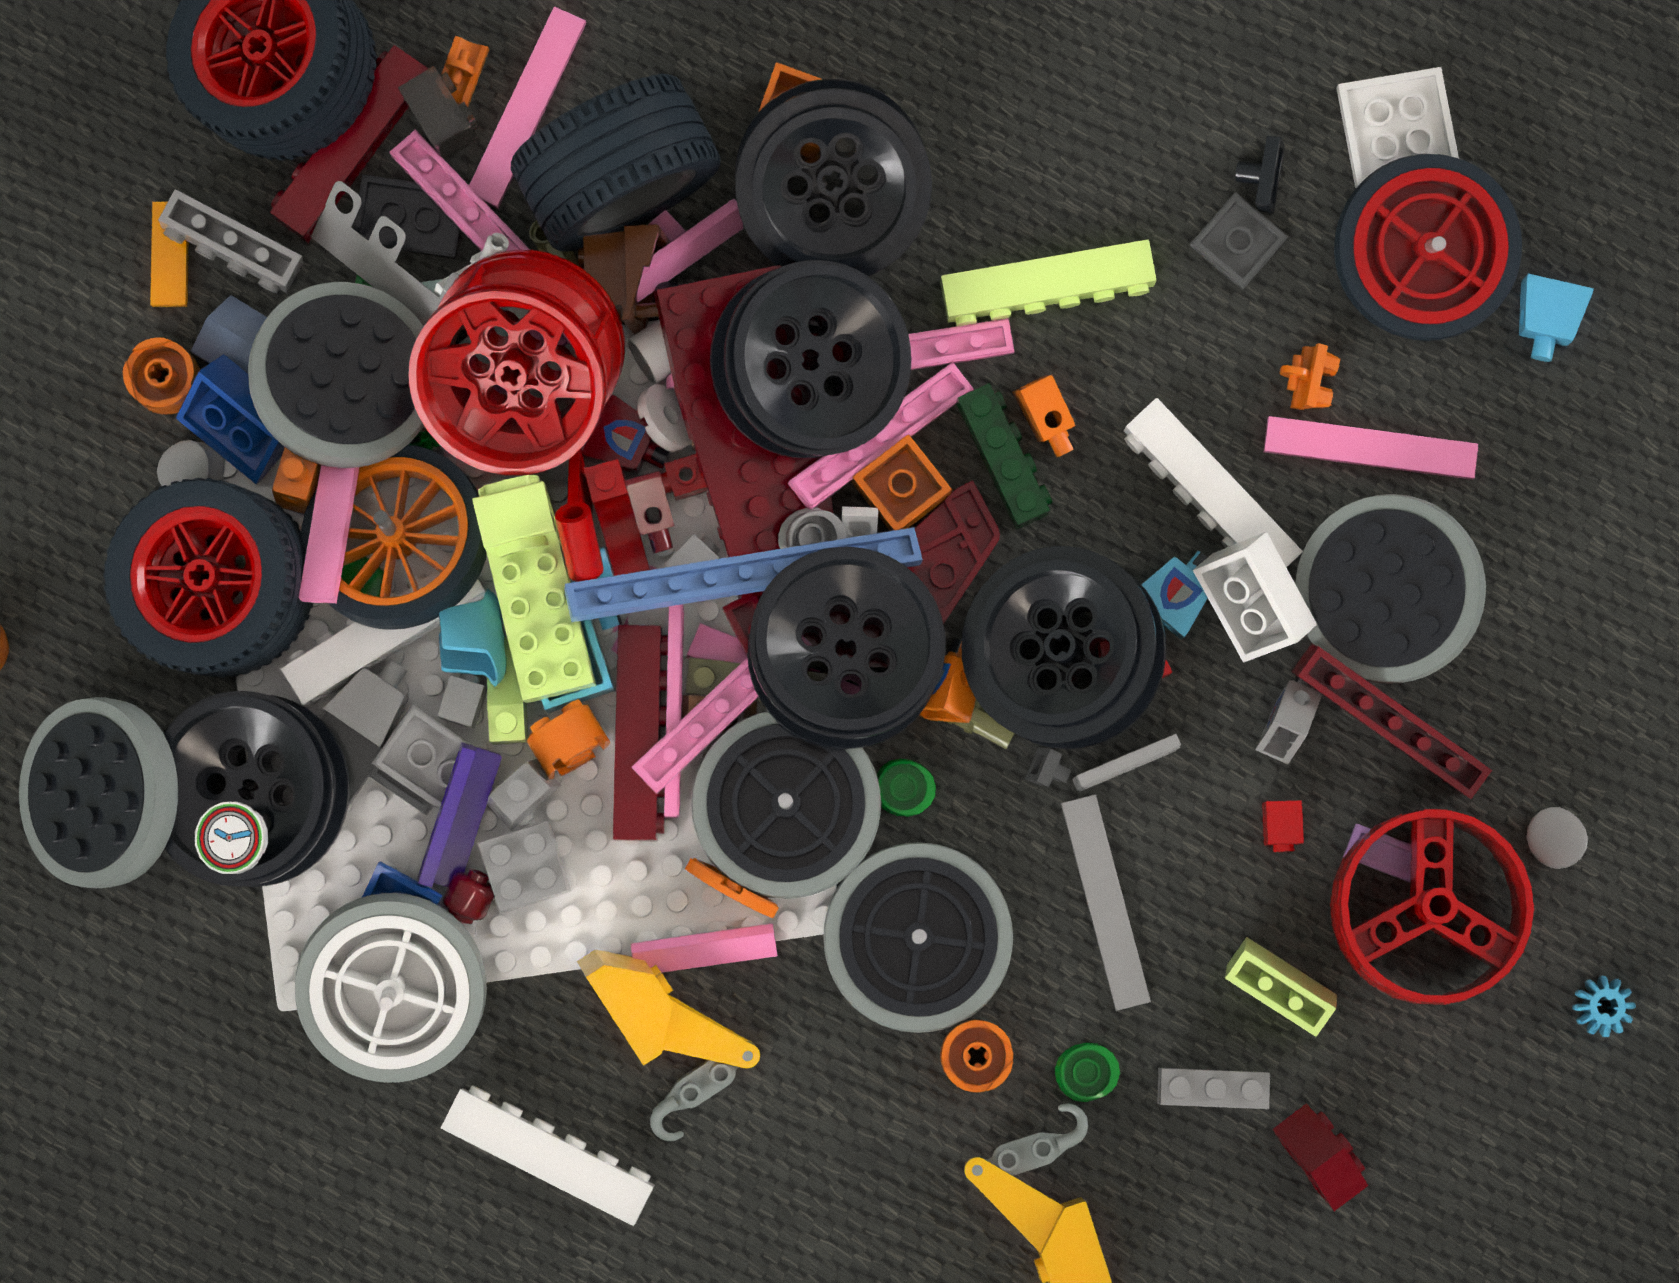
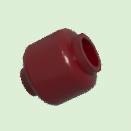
(469, 896)

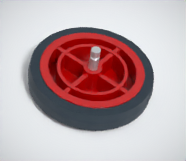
(1428, 247)

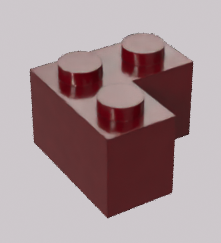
(1322, 1155)

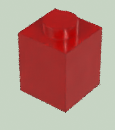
(1283, 825)

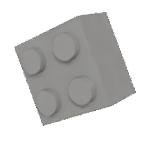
(524, 867)

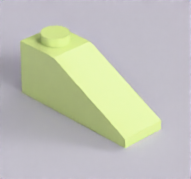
(506, 708)

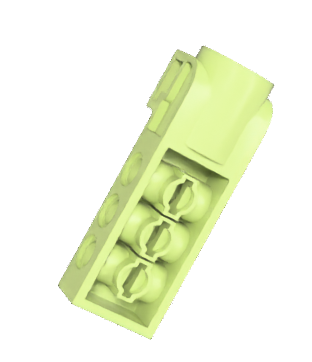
(530, 583)

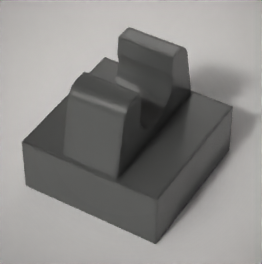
(1046, 767)

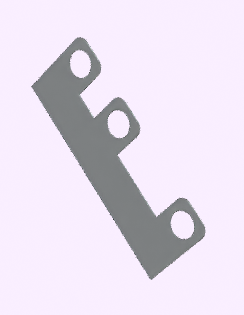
(372, 259)

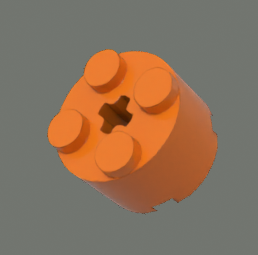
(145, 367)
(567, 739)
(997, 1053)

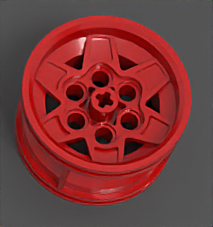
(515, 429)

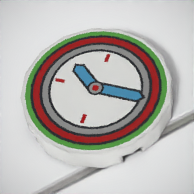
(231, 837)

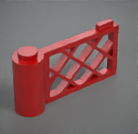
(577, 526)

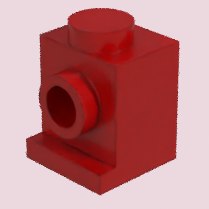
(679, 487)

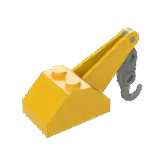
(659, 1022)
(1058, 1231)

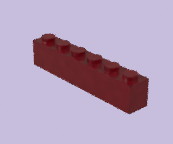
(346, 157)
(1391, 721)
(638, 730)

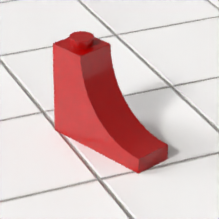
(616, 517)

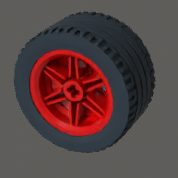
(235, 51)
(144, 574)

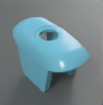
(473, 639)

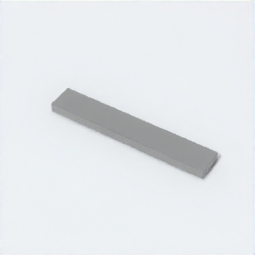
(1105, 902)

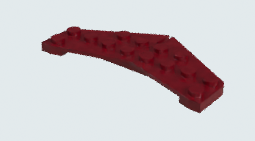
(953, 549)

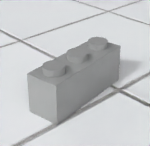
(1213, 1088)

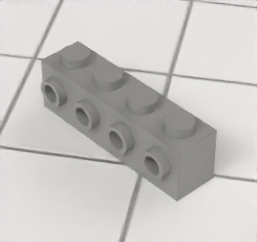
(231, 241)

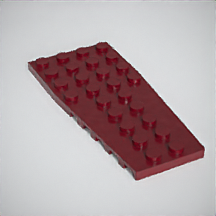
(742, 479)

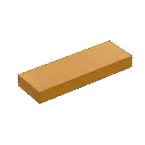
(168, 266)

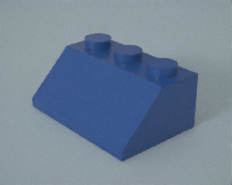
(225, 418)

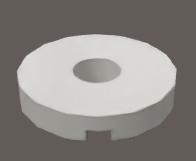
(663, 418)

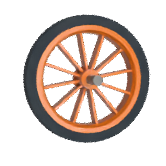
(398, 537)

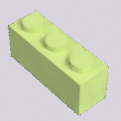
(1281, 986)

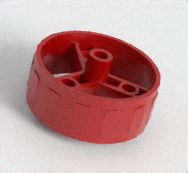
(1499, 949)

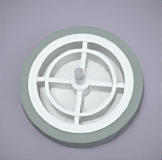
(390, 987)

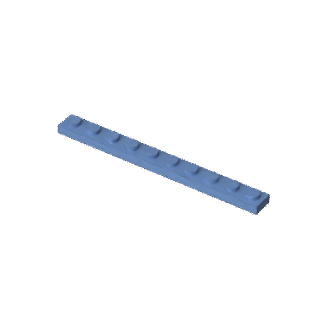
(715, 577)

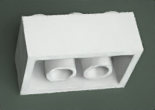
(1255, 597)

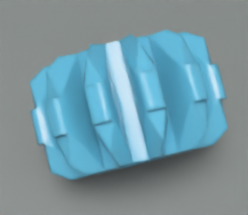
(1603, 991)

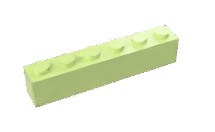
(1048, 281)

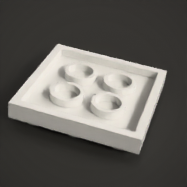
(1395, 119)

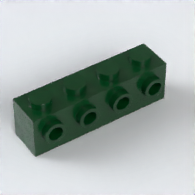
(1003, 457)

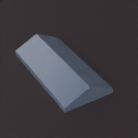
(229, 332)

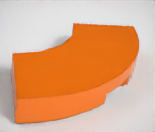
(715, 879)

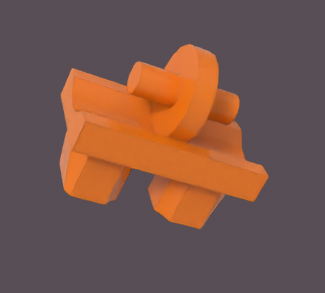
(464, 67)
(1306, 377)

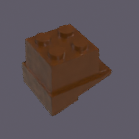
(618, 264)

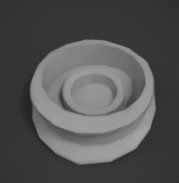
(189, 461)
(810, 527)
(1557, 837)

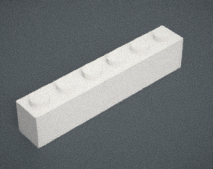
(1202, 480)
(345, 653)
(548, 1156)

